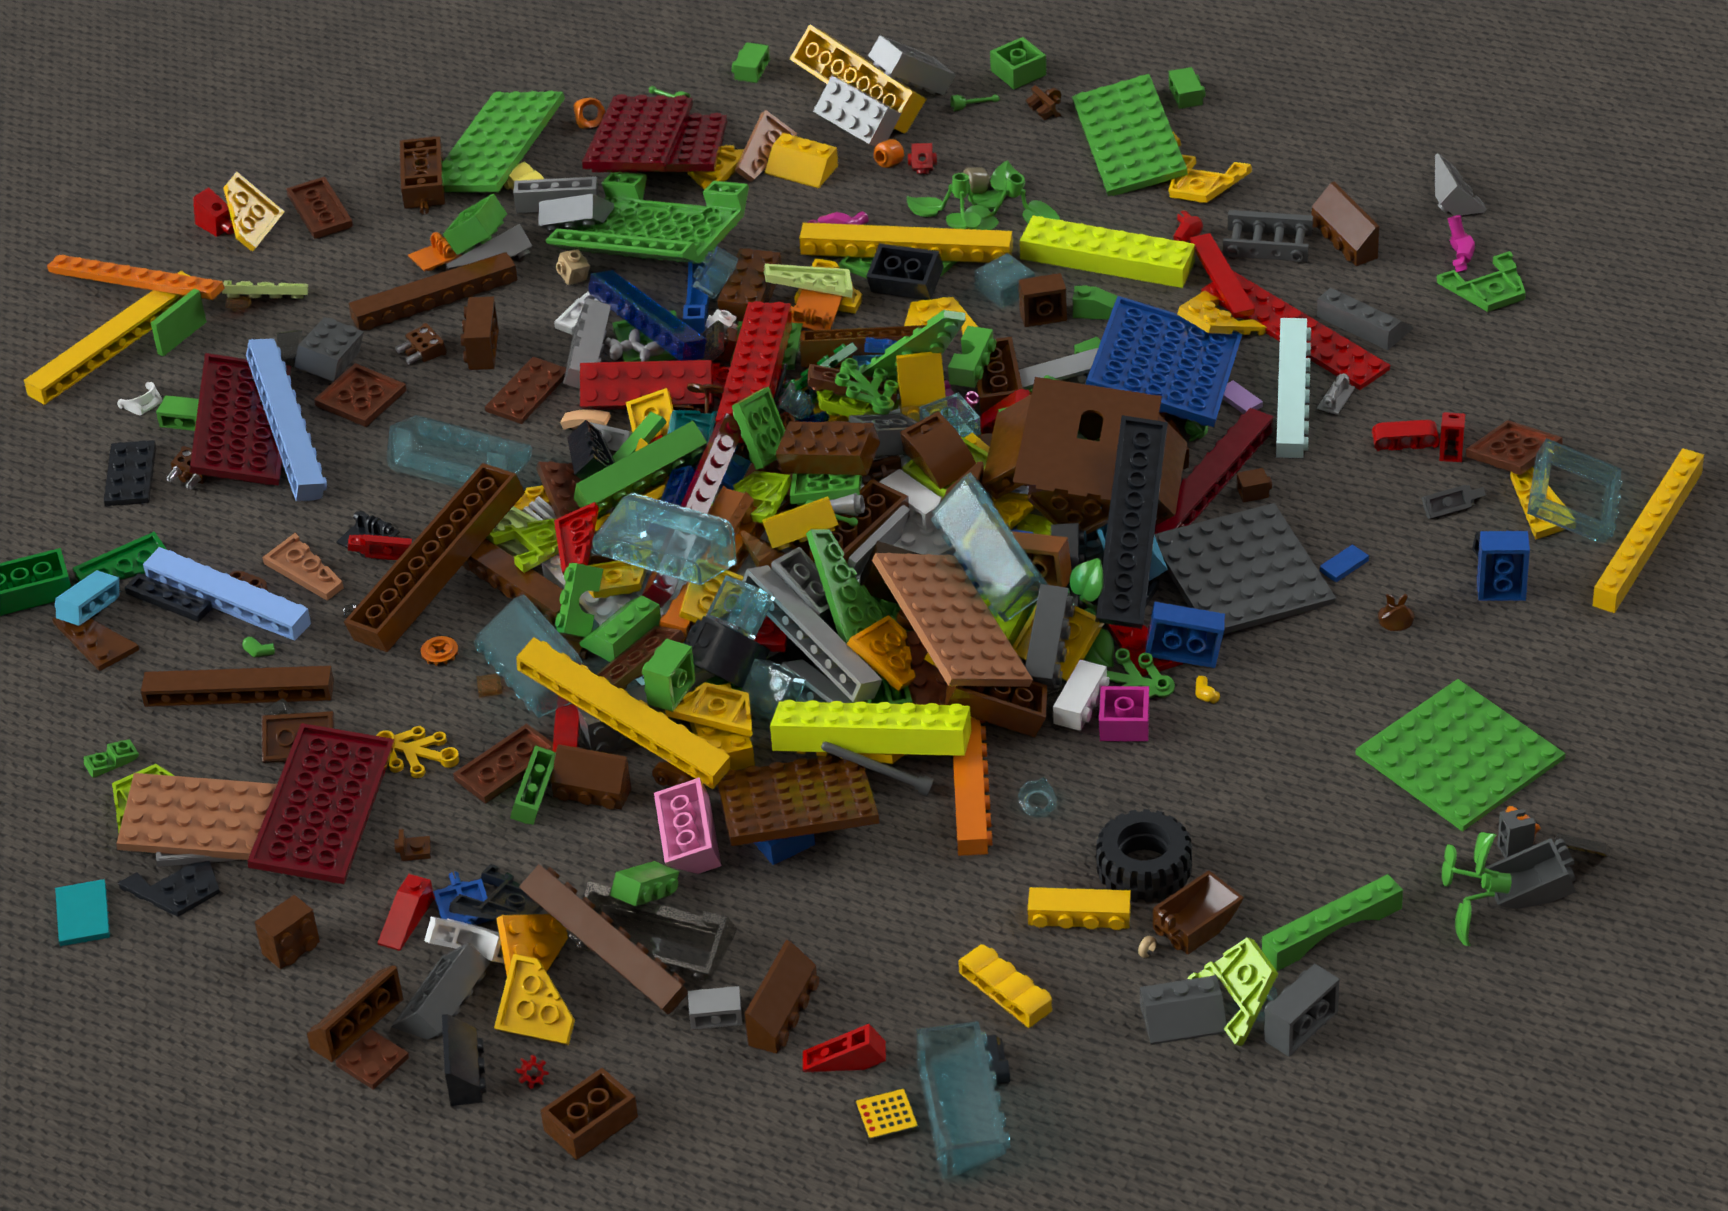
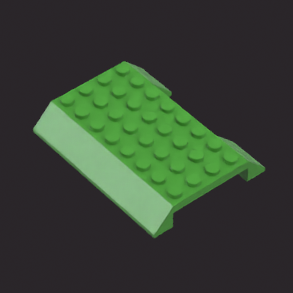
(655, 227)

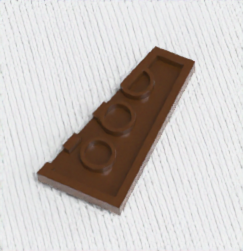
(97, 642)

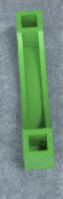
(1295, 939)

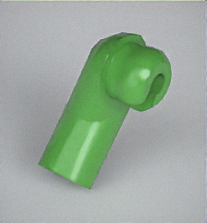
(255, 649)

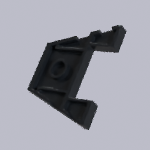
(178, 891)
(505, 900)

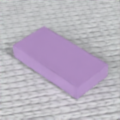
(1241, 398)

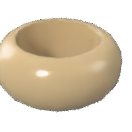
(1148, 942)

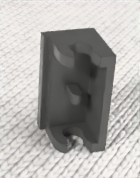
(1515, 834)

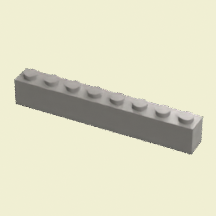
(815, 637)

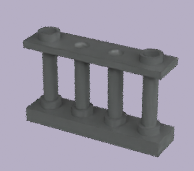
(1268, 223)

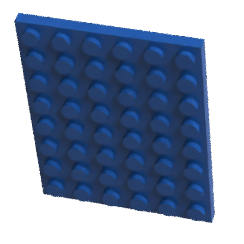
(1165, 357)

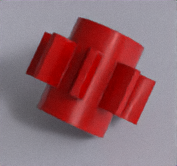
(536, 1077)

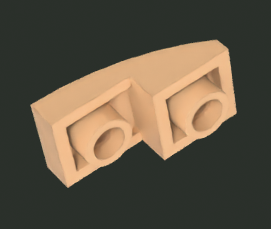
(576, 418)

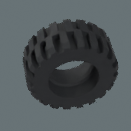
(1144, 832)

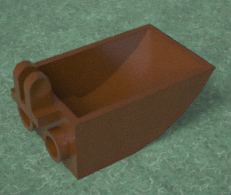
(937, 449)
(1196, 912)

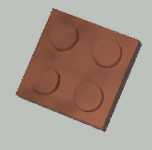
(372, 1059)

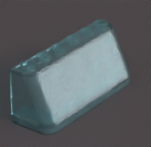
(450, 451)
(667, 539)
(987, 548)
(507, 636)
(960, 1097)

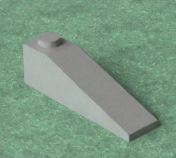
(1453, 192)
(512, 241)

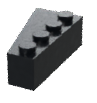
(588, 451)

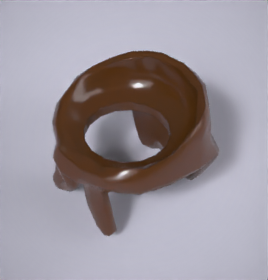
(1396, 616)

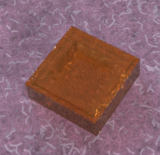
(489, 685)

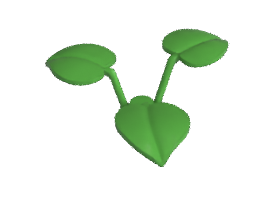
(1010, 181)
(960, 188)
(1088, 582)
(1491, 881)

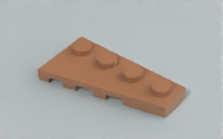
(758, 149)
(300, 565)

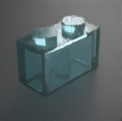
(715, 272)

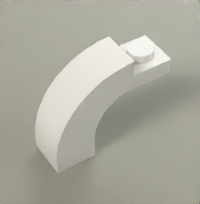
(456, 933)

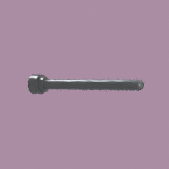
(921, 784)

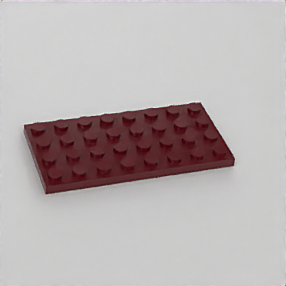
(638, 133)
(232, 425)
(321, 803)

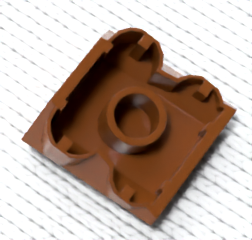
(733, 507)
(760, 550)

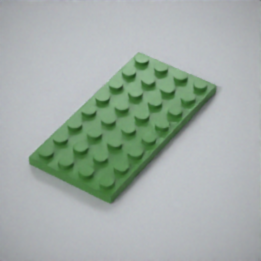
(1129, 135)
(498, 140)

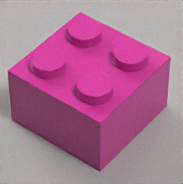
(1124, 713)

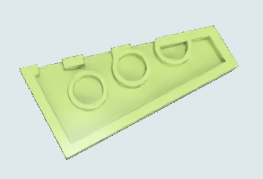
(819, 279)
(254, 291)

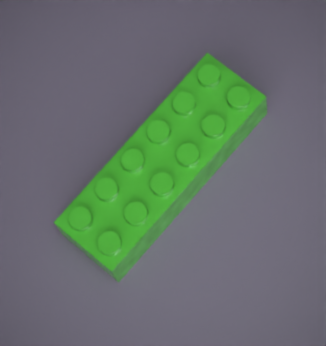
(642, 469)

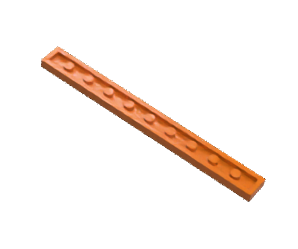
(134, 276)

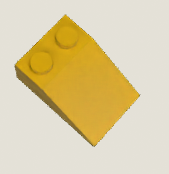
(919, 381)

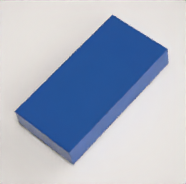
(1344, 563)

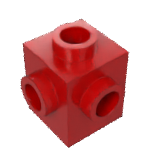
(922, 150)

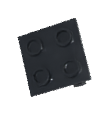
(368, 526)

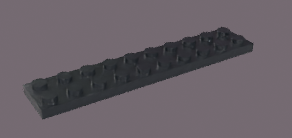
(1131, 522)

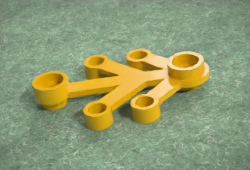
(448, 757)

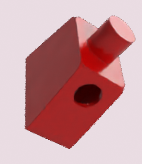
(212, 213)
(1452, 429)

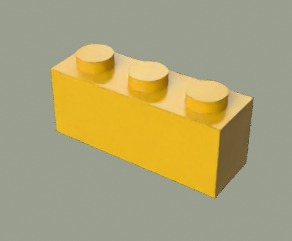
(798, 521)

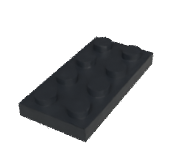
(129, 473)

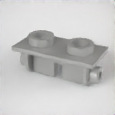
(1337, 395)

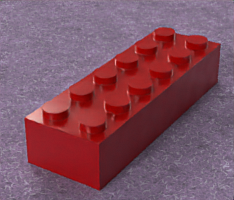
(615, 383)

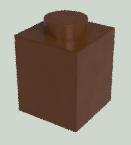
(1253, 484)

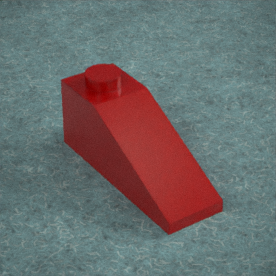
(406, 911)
(849, 1051)

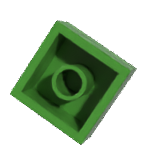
(1018, 63)
(669, 674)

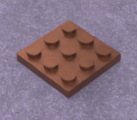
(360, 395)
(1510, 447)

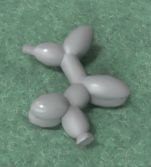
(646, 351)

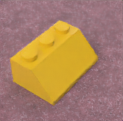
(801, 160)

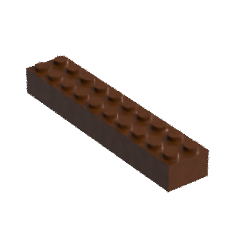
(434, 557)

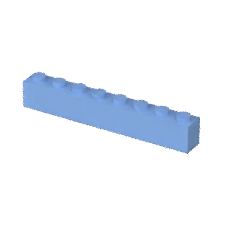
(229, 594)

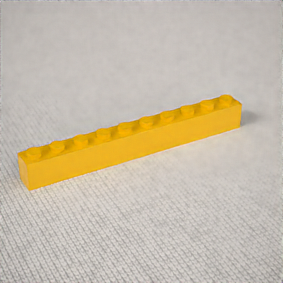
(863, 241)
(98, 346)
(1648, 530)
(623, 712)

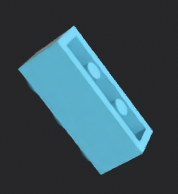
(87, 598)

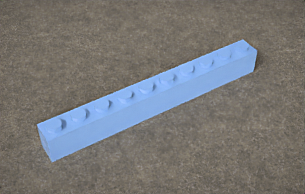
(286, 420)

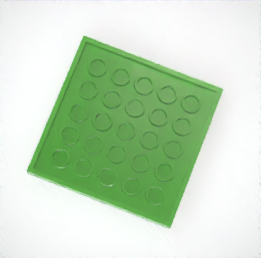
(1460, 754)

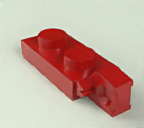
(379, 546)

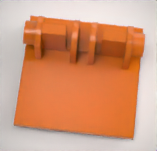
(434, 255)
(815, 309)

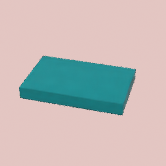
(82, 912)

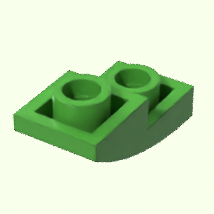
(117, 755)

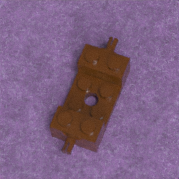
(422, 173)

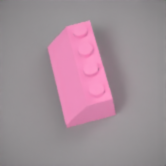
(687, 827)

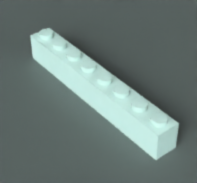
(1292, 389)

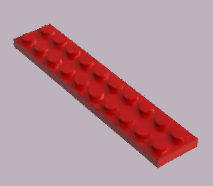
(1327, 347)

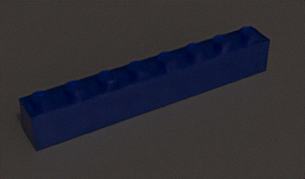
(647, 316)

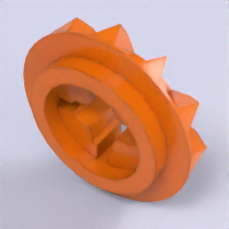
(438, 643)

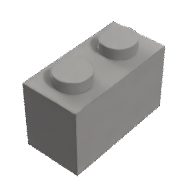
(715, 1007)

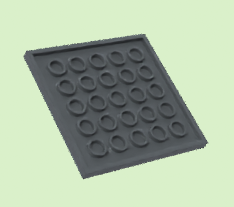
(1244, 568)

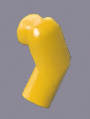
(1206, 692)

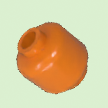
(888, 153)

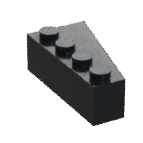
(1077, 547)

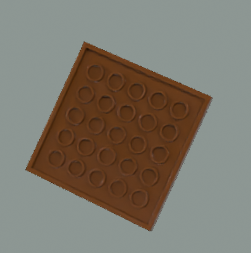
(796, 799)

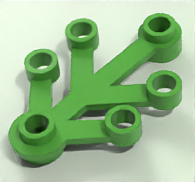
(881, 403)
(1134, 678)

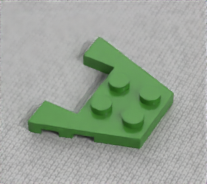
(1489, 290)

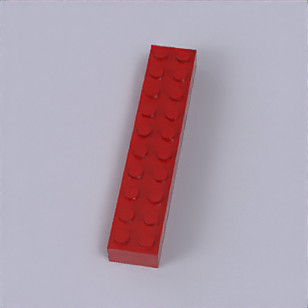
(757, 353)

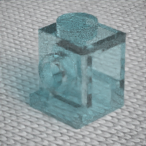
(796, 402)

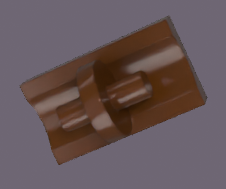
(1047, 100)
(882, 468)

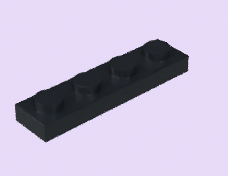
(168, 597)

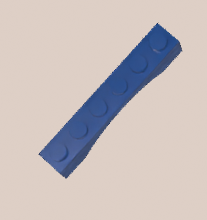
(697, 303)

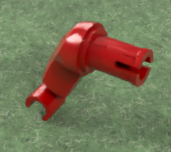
(1189, 227)

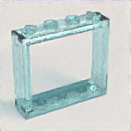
(1587, 467)

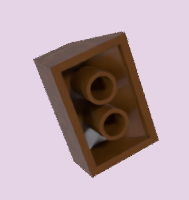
(590, 777)

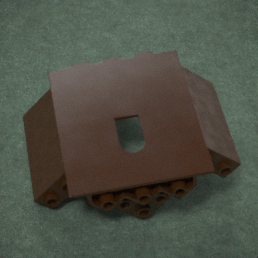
(1072, 476)

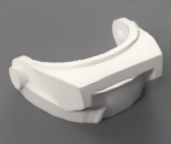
(151, 398)

